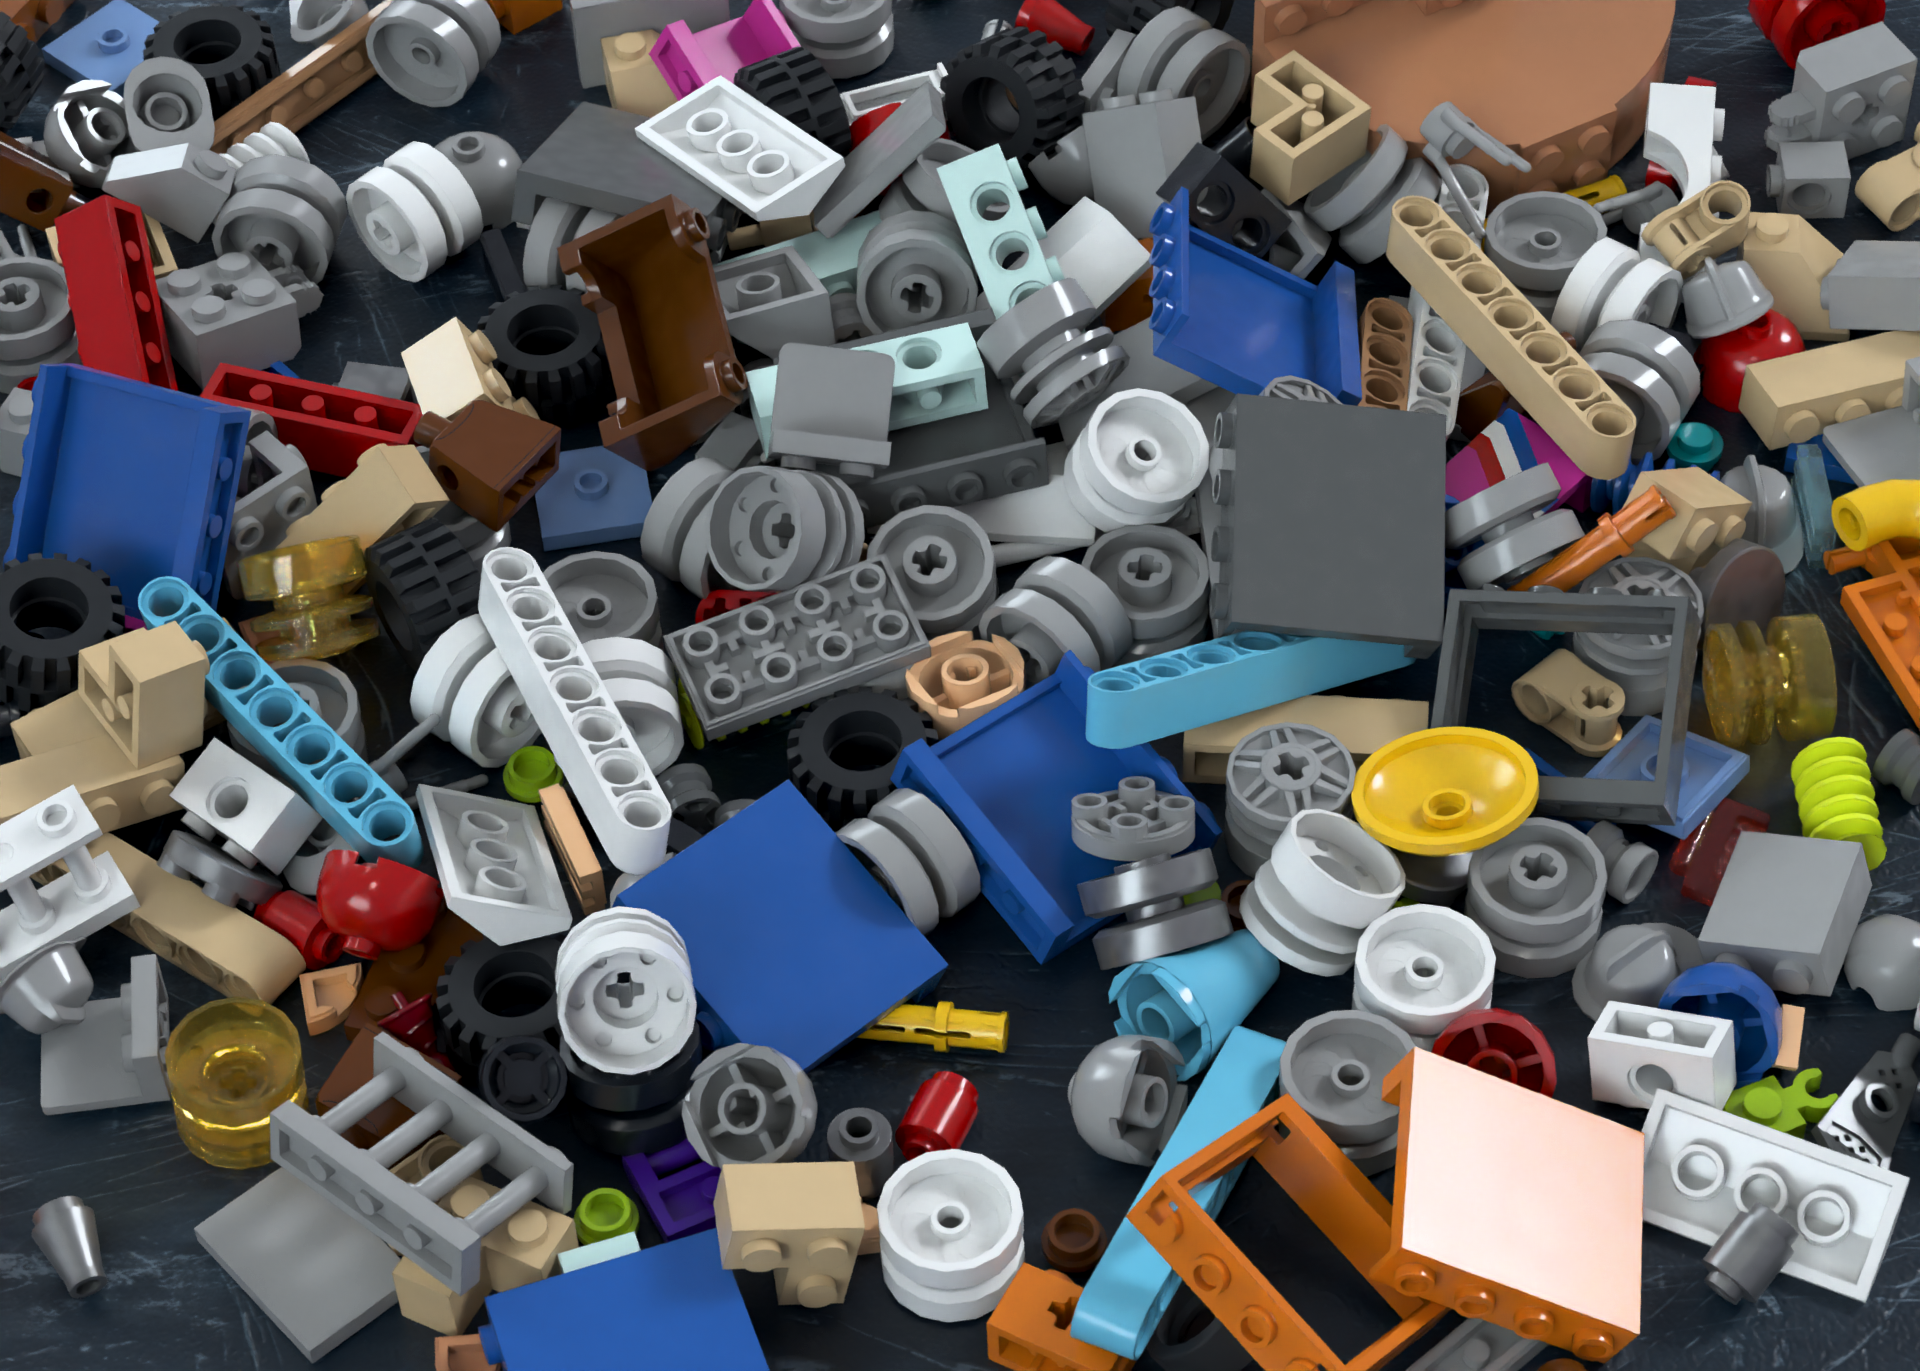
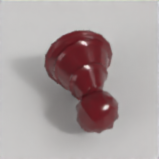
(415, 1026)

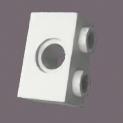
(245, 807)
(1653, 1048)

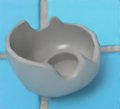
(1886, 961)

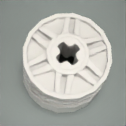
(1321, 892)
(630, 1023)

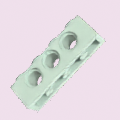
(973, 186)
(934, 379)

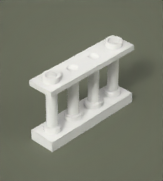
(69, 906)

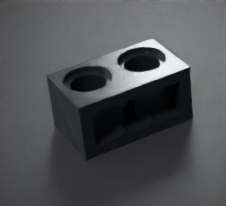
(1226, 203)

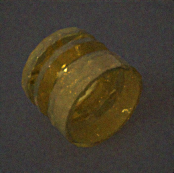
(308, 598)
(1769, 680)
(227, 1075)

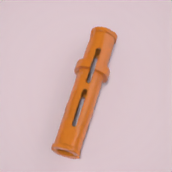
(1609, 539)

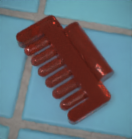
(1709, 847)

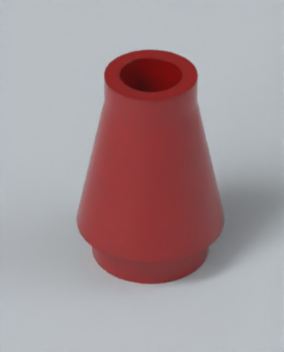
(1057, 23)

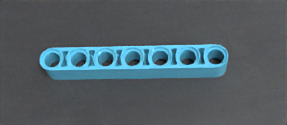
(1223, 681)
(295, 743)
(1132, 1279)

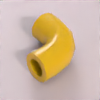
(1878, 513)

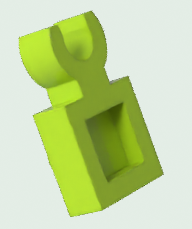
(1782, 1108)

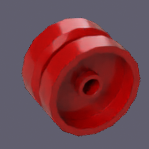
(1805, 23)

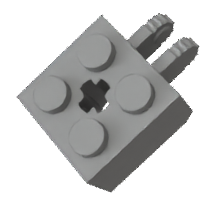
(1847, 92)
(234, 313)

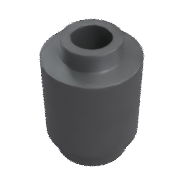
(867, 1140)
(1749, 1254)

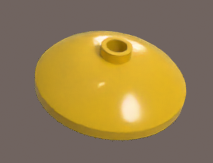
(1445, 791)

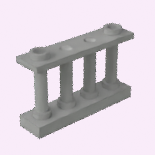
(407, 1212)

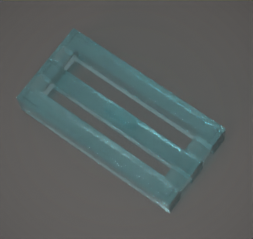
(1813, 504)

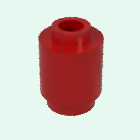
(302, 925)
(938, 1115)

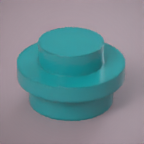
(1695, 445)

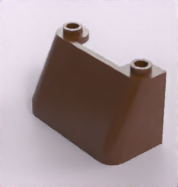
(660, 330)

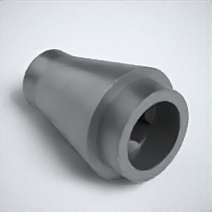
(70, 1242)

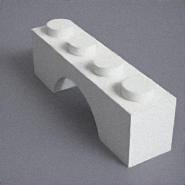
(1680, 138)

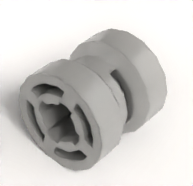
(1627, 864)

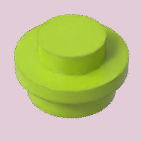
(530, 771)
(605, 1215)

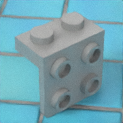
(832, 409)
(1883, 442)
(268, 511)

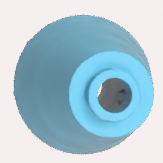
(1195, 995)

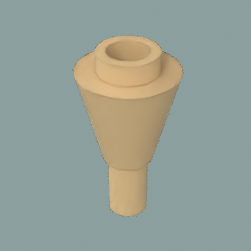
(771, 232)

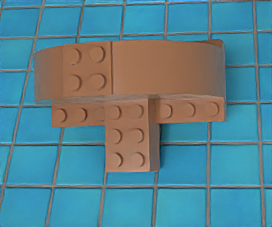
(1540, 76)

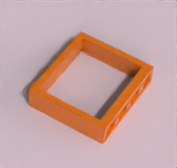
(1226, 1281)

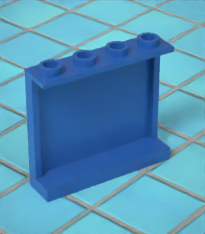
(1245, 318)
(128, 480)
(1011, 794)
(786, 932)
(630, 1313)

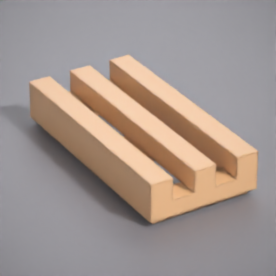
(573, 849)

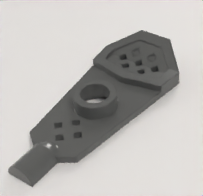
(1854, 1123)

